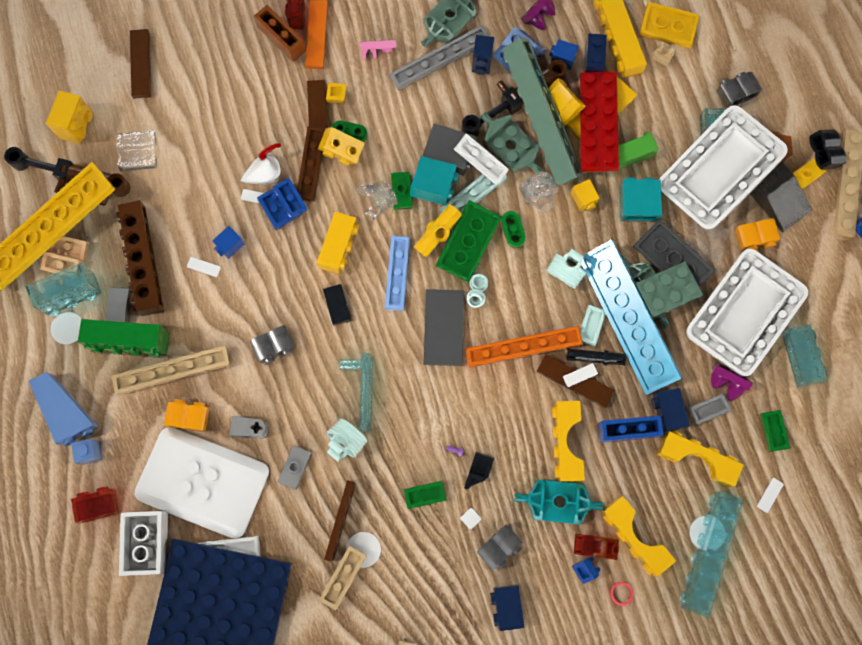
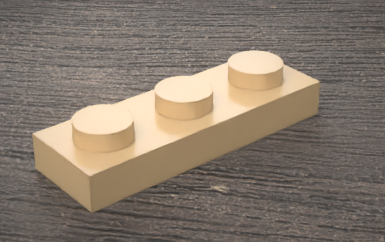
(342, 578)

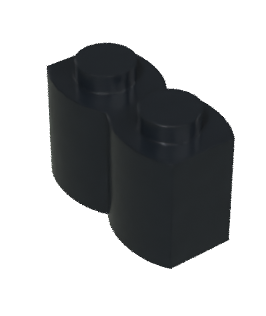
(827, 149)

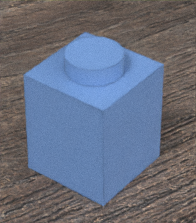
(86, 451)

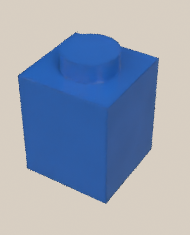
(565, 52)
(228, 242)

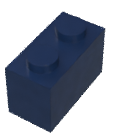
(595, 53)
(482, 54)
(671, 408)
(508, 607)

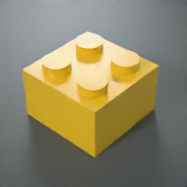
(69, 117)

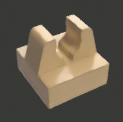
(663, 53)

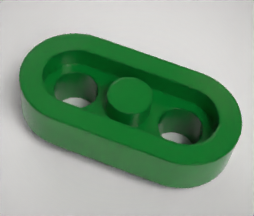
(350, 129)
(513, 230)

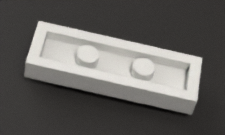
(481, 159)

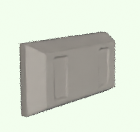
(709, 409)

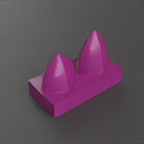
(534, 15)
(737, 383)

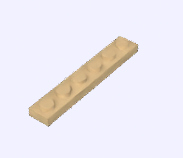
(849, 185)
(170, 370)

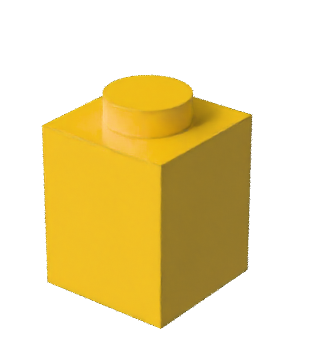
(585, 195)

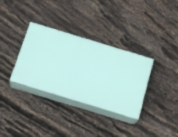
(592, 325)

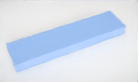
(397, 273)

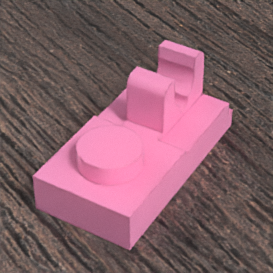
(385, 45)

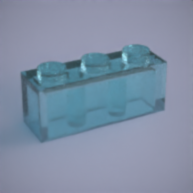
(804, 356)

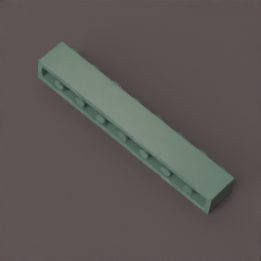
(542, 111)

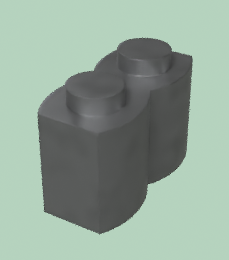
(739, 90)
(272, 345)
(499, 547)

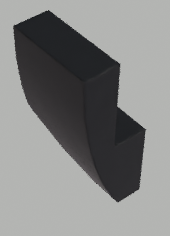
(479, 469)

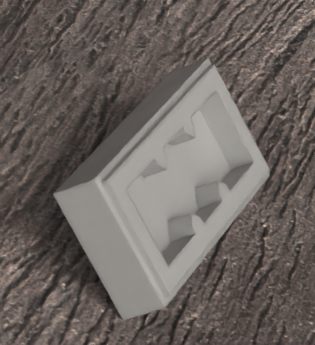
(294, 467)

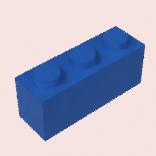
(630, 429)

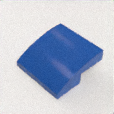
(282, 204)

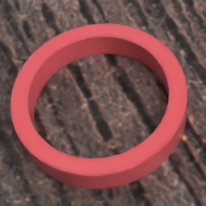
(631, 593)

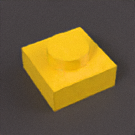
(336, 93)

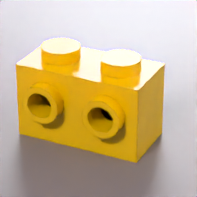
(340, 145)

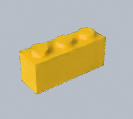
(338, 243)

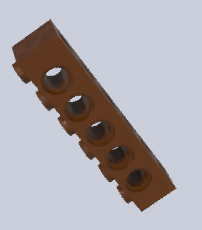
(153, 301)

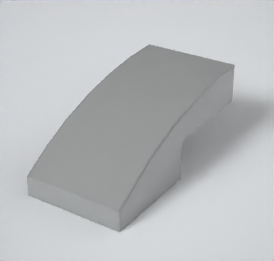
(118, 304)

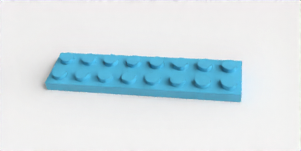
(630, 318)

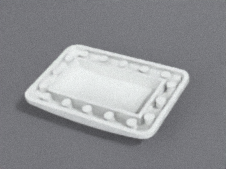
(722, 167)
(747, 312)
(202, 482)

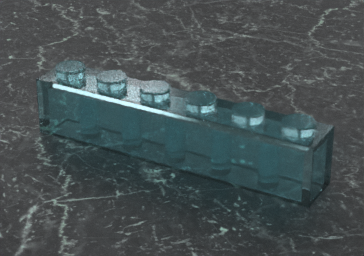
(711, 553)

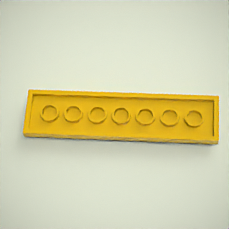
(52, 222)

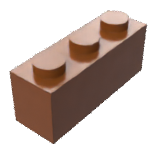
(280, 33)

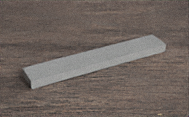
(436, 59)

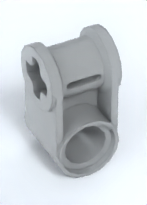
(245, 428)

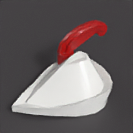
(264, 169)

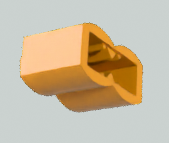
(757, 234)
(187, 416)

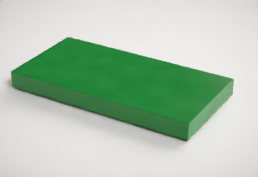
(468, 241)

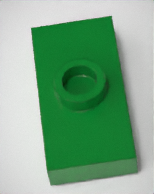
(402, 188)
(774, 431)
(425, 494)

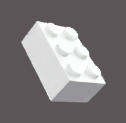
(143, 543)

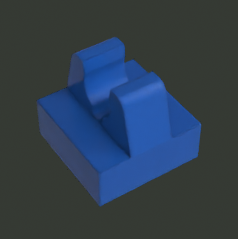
(586, 570)

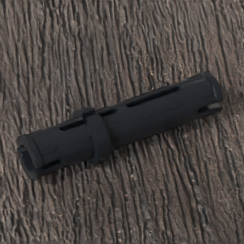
(596, 357)

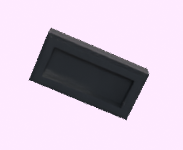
(337, 304)

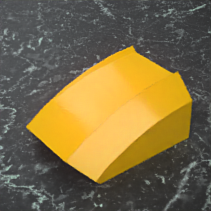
(565, 101)

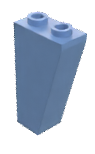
(61, 411)

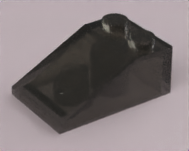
(781, 197)

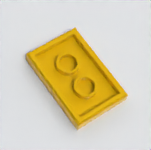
(669, 25)

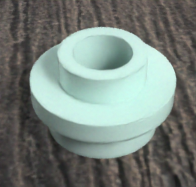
(473, 302)

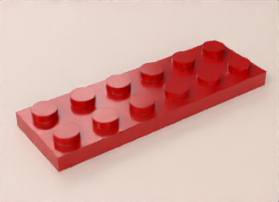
(599, 122)

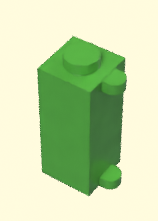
(637, 150)

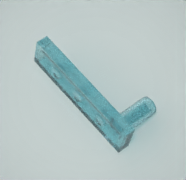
(364, 364)

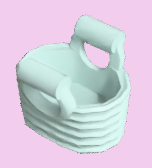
(562, 271)
(345, 434)

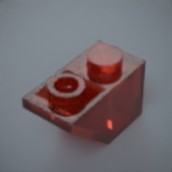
(596, 546)

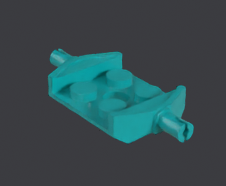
(542, 502)

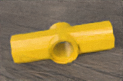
(444, 224)

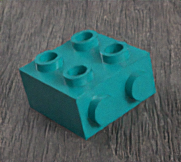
(434, 181)
(640, 199)

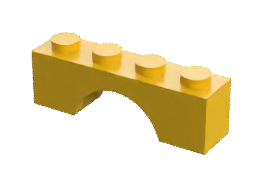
(568, 466)
(722, 469)
(654, 558)

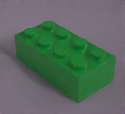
(123, 337)

